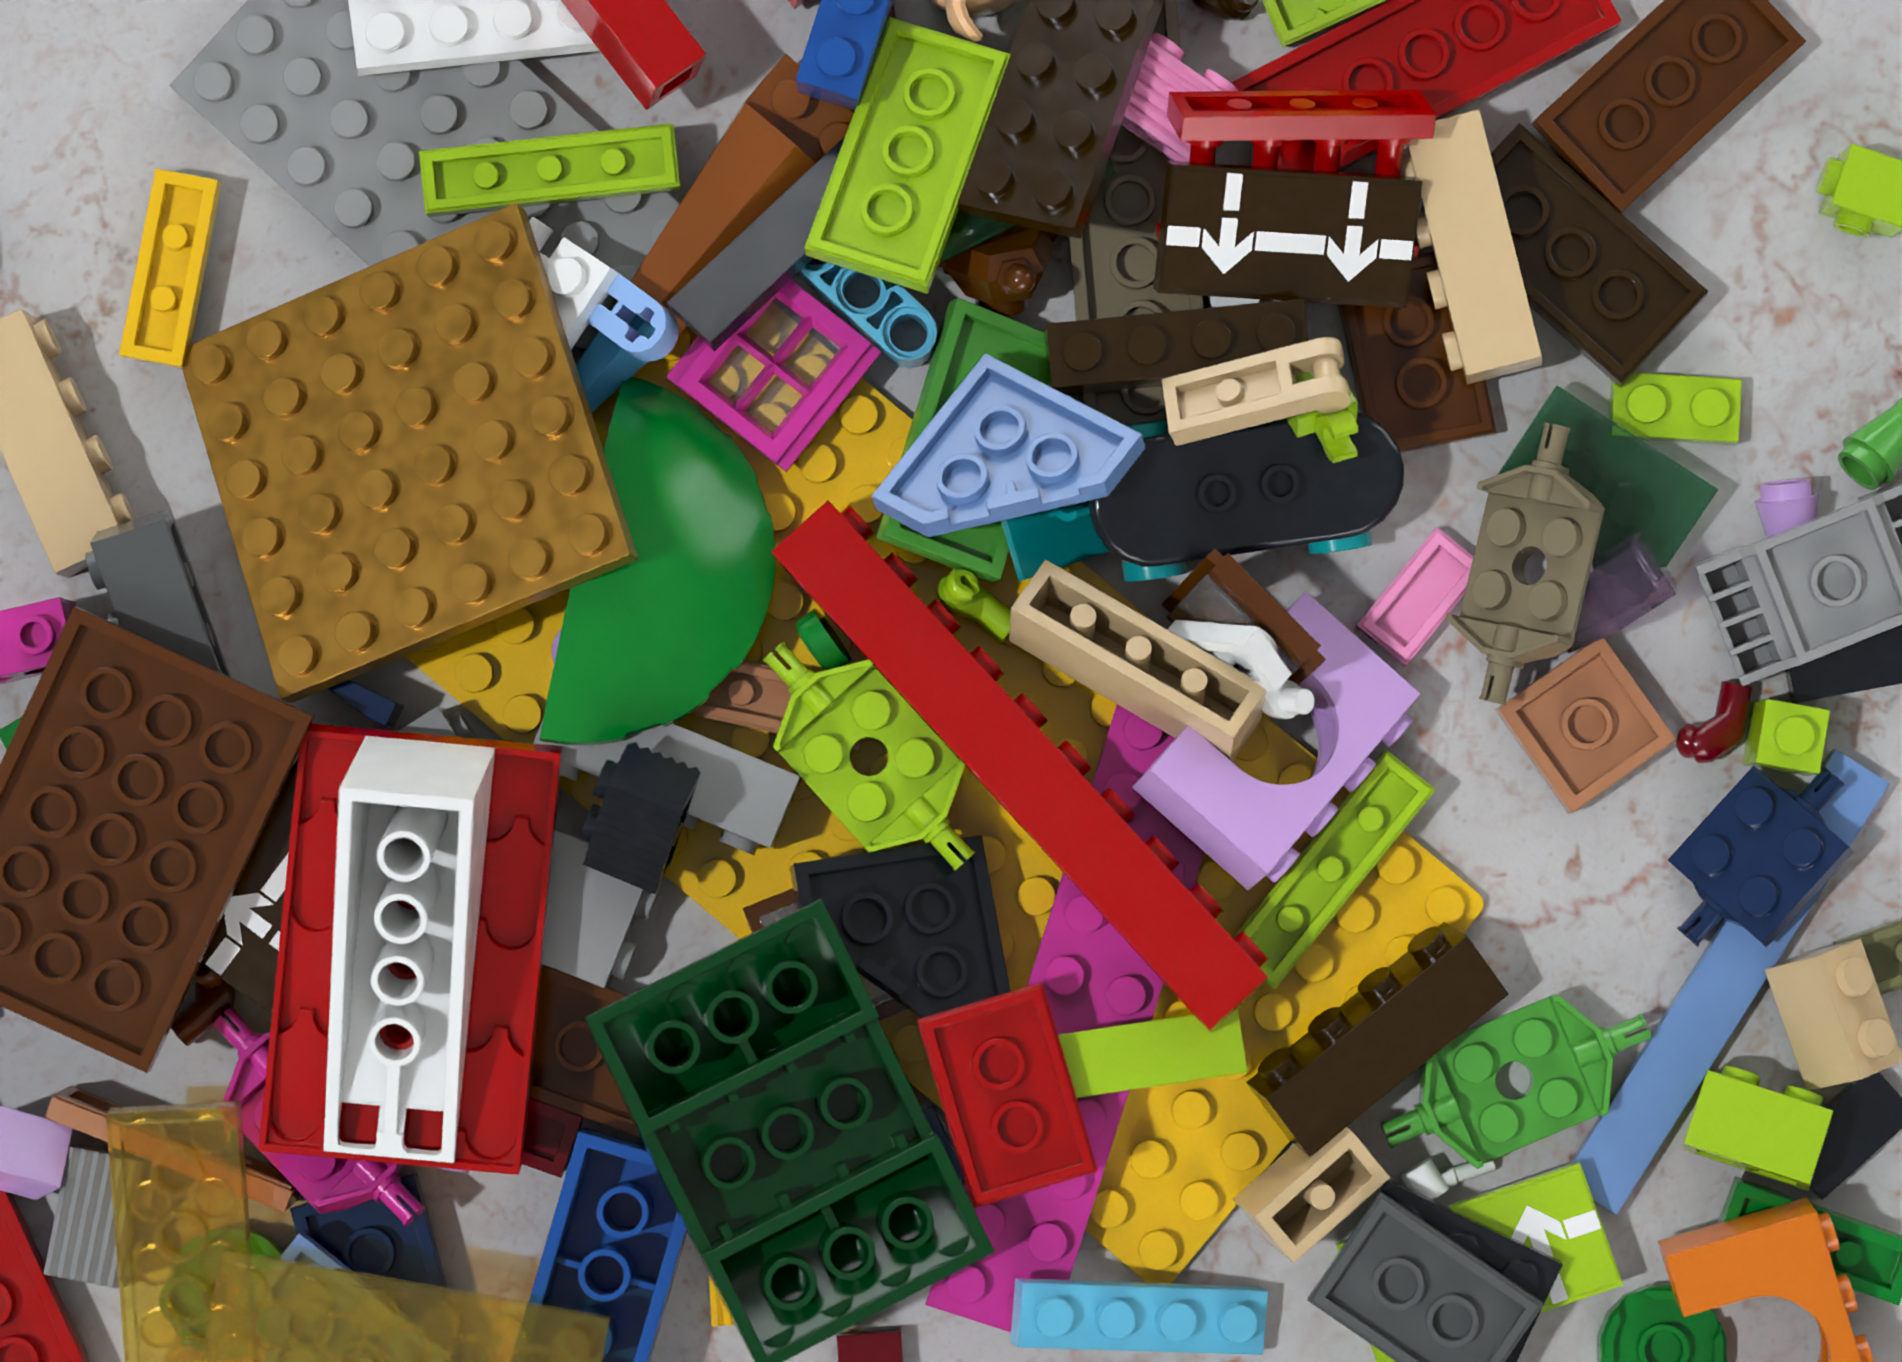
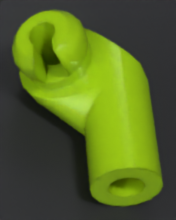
(966, 597)

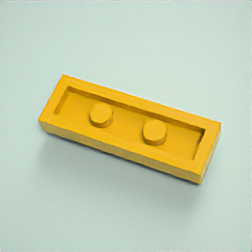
(170, 268)

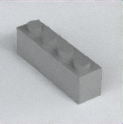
(732, 790)

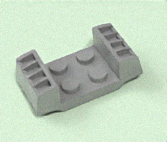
(1809, 586)

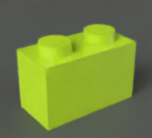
(1759, 1127)

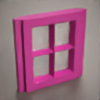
(778, 373)

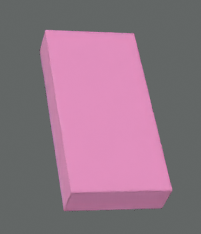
(1418, 597)

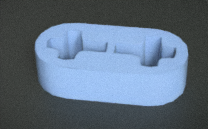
(616, 322)

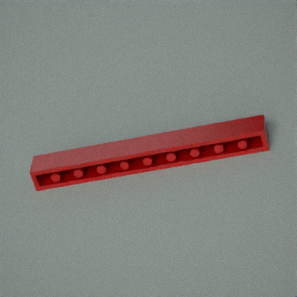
(1020, 766)

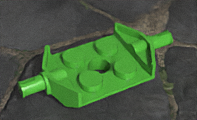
(1567, 1070)

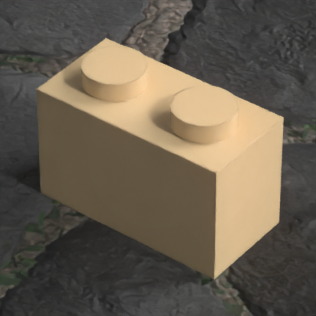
(1834, 1015)
(1309, 1196)

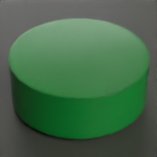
(822, 640)

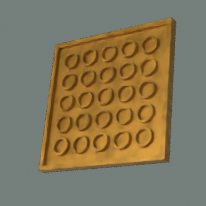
(405, 454)

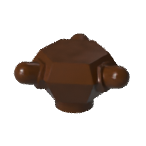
(1003, 268)

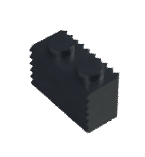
(639, 816)

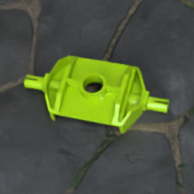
(853, 703)

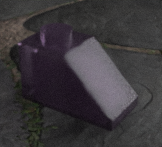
(1621, 589)

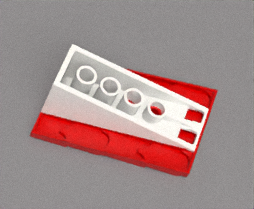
(411, 949)

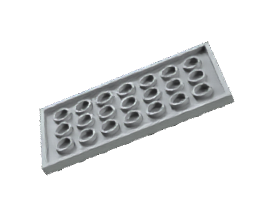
(350, 144)

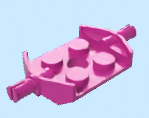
(322, 1181)

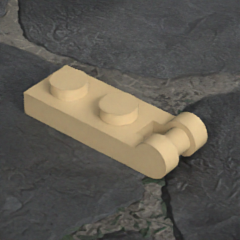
(1255, 390)

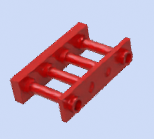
(1324, 117)

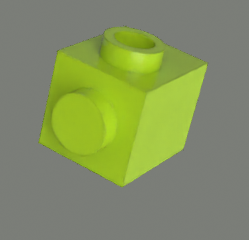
(1862, 192)

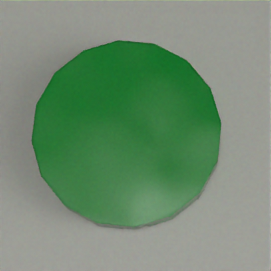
(1651, 1328)

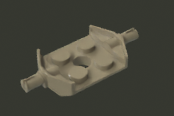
(1524, 514)

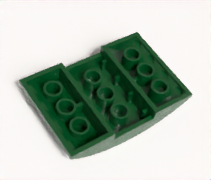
(788, 1135)

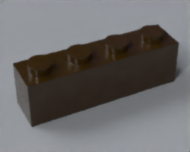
(1155, 346)
(1376, 1037)

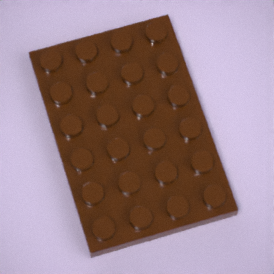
(128, 831)

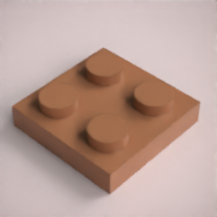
(1585, 724)

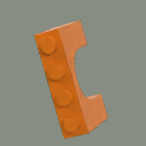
(1769, 1254)

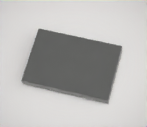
(1421, 1292)

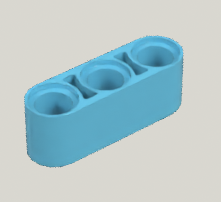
(879, 319)

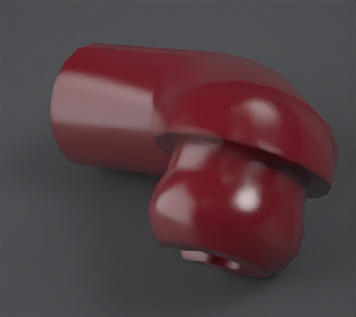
(1720, 732)

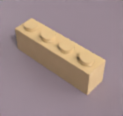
(1472, 250)
(48, 448)
(1134, 660)

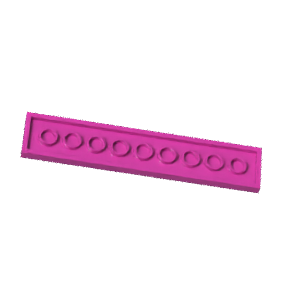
(1089, 984)

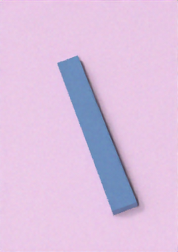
(1702, 1020)

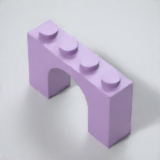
(1254, 823)

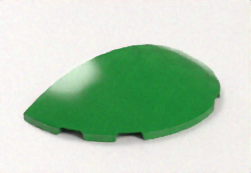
(673, 624)

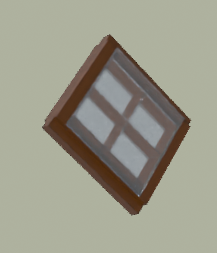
(1227, 594)

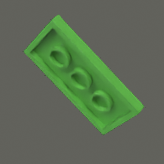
(962, 341)

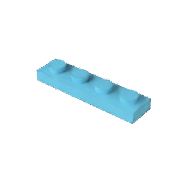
(1138, 1316)

